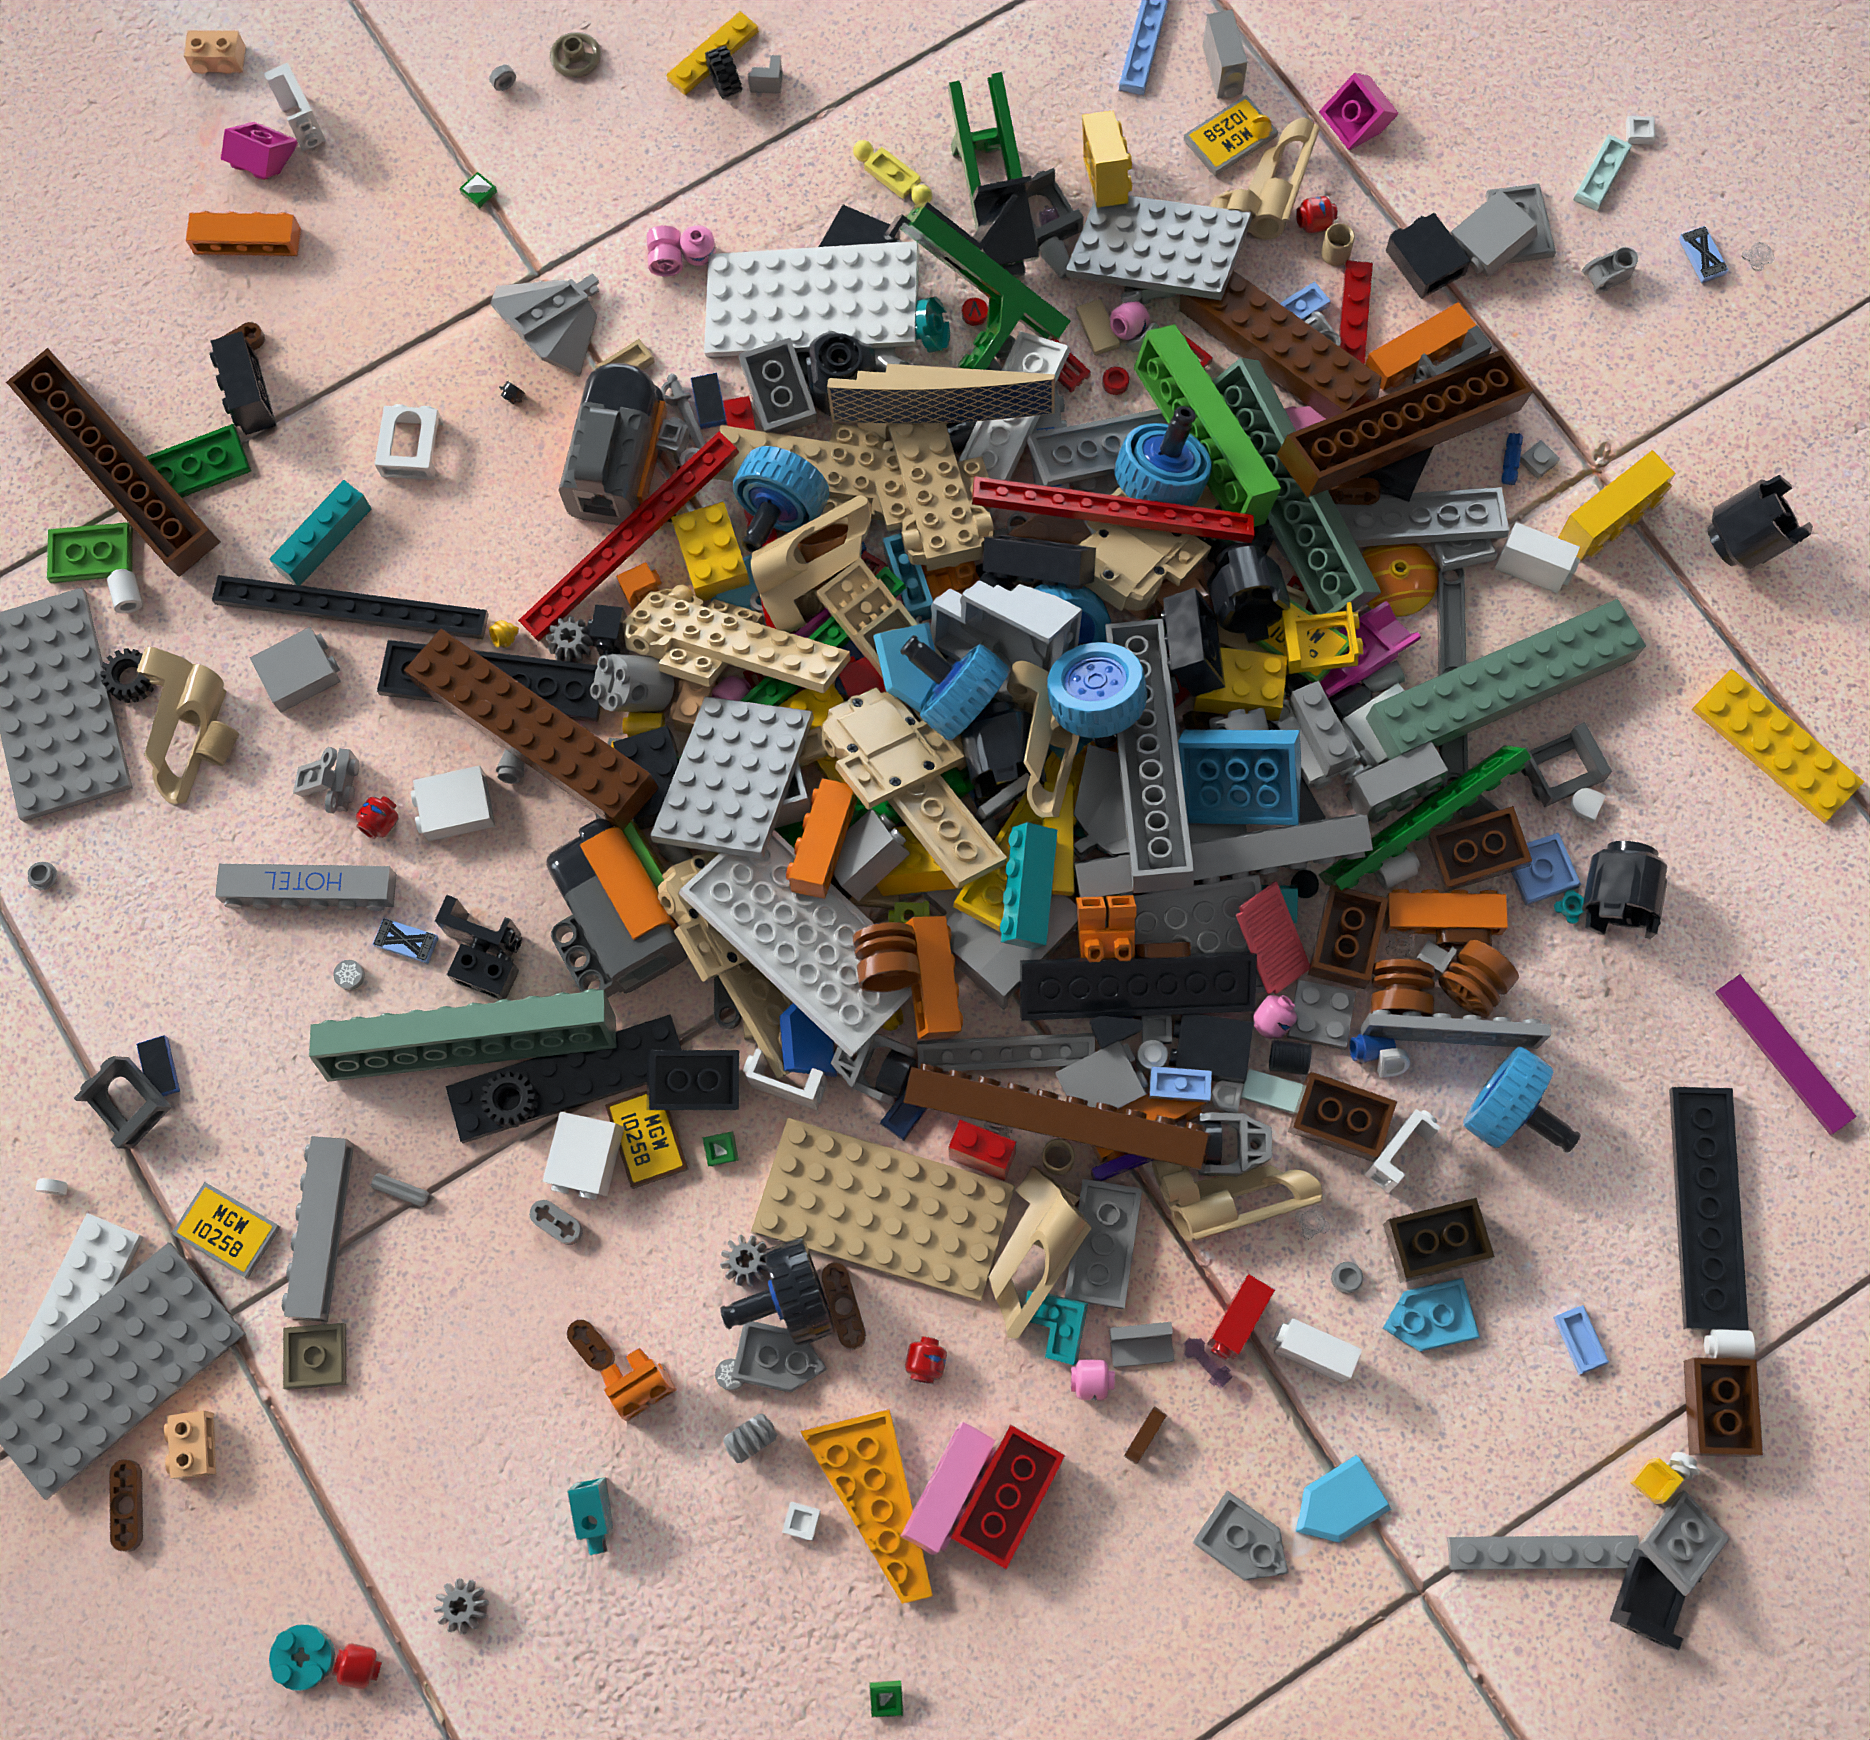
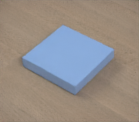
(1549, 871)

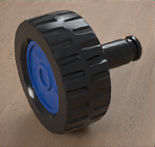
(792, 1293)

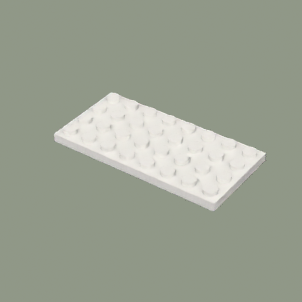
(812, 291)
(794, 940)

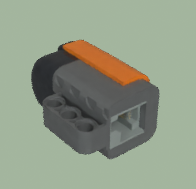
(613, 445)
(613, 912)

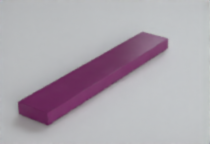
(1785, 1054)

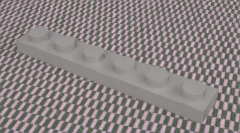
(1006, 1051)
(1541, 1552)

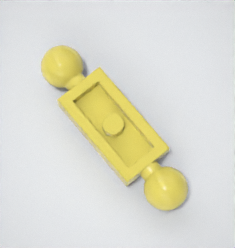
(892, 172)

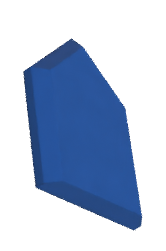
(805, 1044)

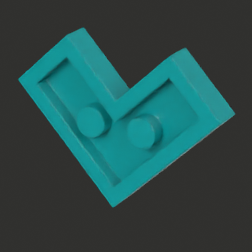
(1066, 1325)

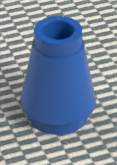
(1367, 1048)

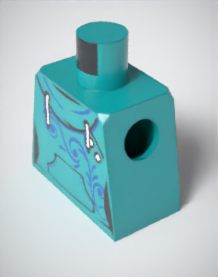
(586, 1500)

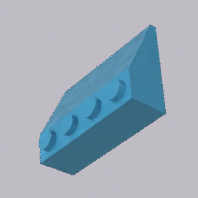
(1241, 776)

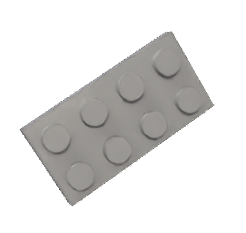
(1103, 1260)

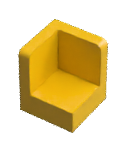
(1657, 1480)

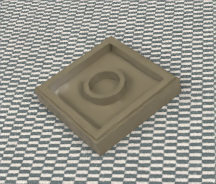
(314, 1356)

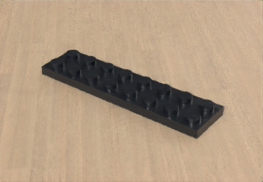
(558, 682)
(1137, 987)
(565, 1079)
(1708, 1209)

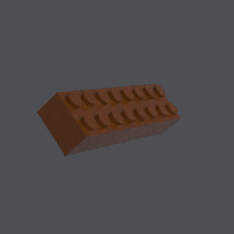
(1285, 346)

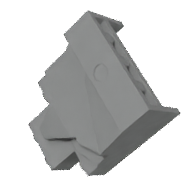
(1011, 624)
(985, 958)

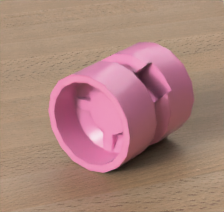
(664, 251)

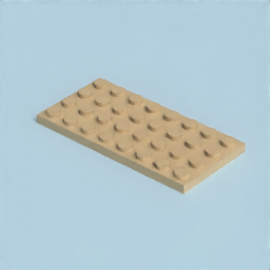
(884, 1209)

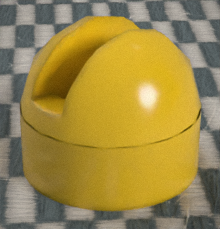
(1261, 127)

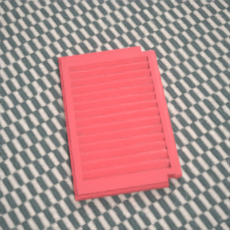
(1273, 938)

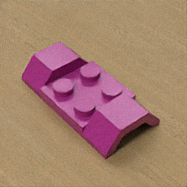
(1382, 641)

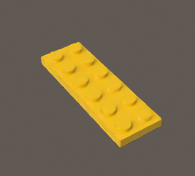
(1778, 745)

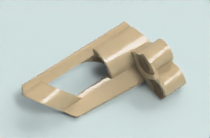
(1268, 197)
(784, 574)
(1029, 690)
(188, 695)
(1208, 1207)
(1049, 1223)

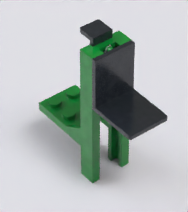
(1014, 237)
(1008, 297)

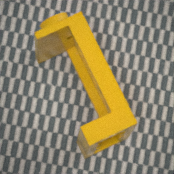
(1297, 646)

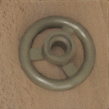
(575, 52)

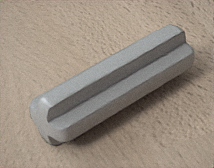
(400, 1189)

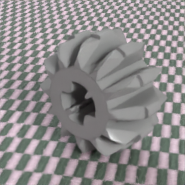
(565, 631)
(737, 1255)
(750, 1438)
(449, 1608)

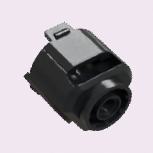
(824, 364)
(1756, 524)
(1247, 591)
(997, 747)
(1625, 888)

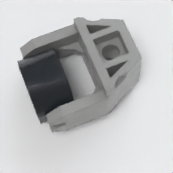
(892, 1075)
(1247, 1131)

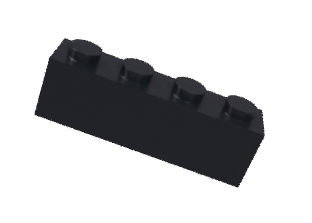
(1040, 560)

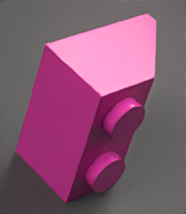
(1358, 111)
(257, 149)

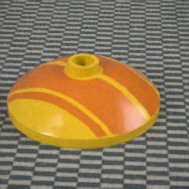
(1405, 590)

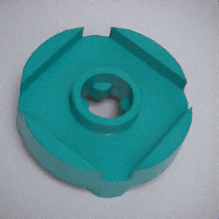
(931, 325)
(286, 1668)

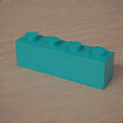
(320, 533)
(1028, 885)

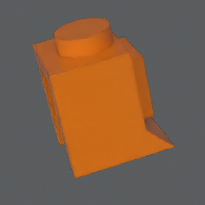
(638, 583)

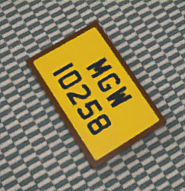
(648, 1142)

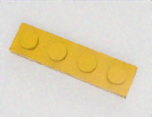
(694, 68)

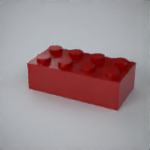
(1008, 1497)

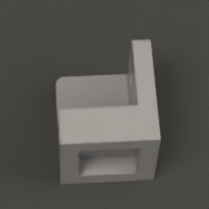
(767, 79)
(1437, 957)

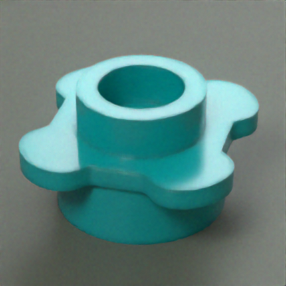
(1562, 906)

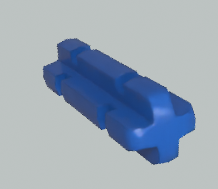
(1512, 458)

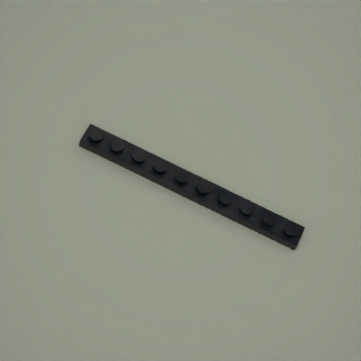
(350, 607)

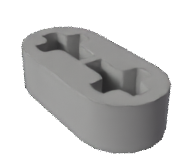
(560, 1216)

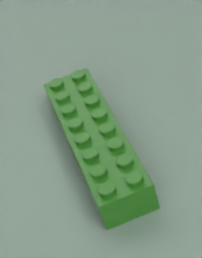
(1178, 379)

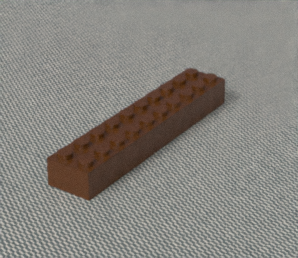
(1404, 423)
(113, 462)
(532, 729)
(1058, 1118)

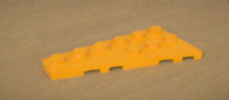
(870, 1480)

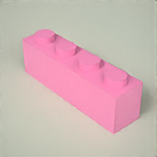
(948, 1489)

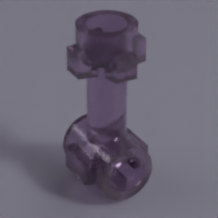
(1194, 1349)

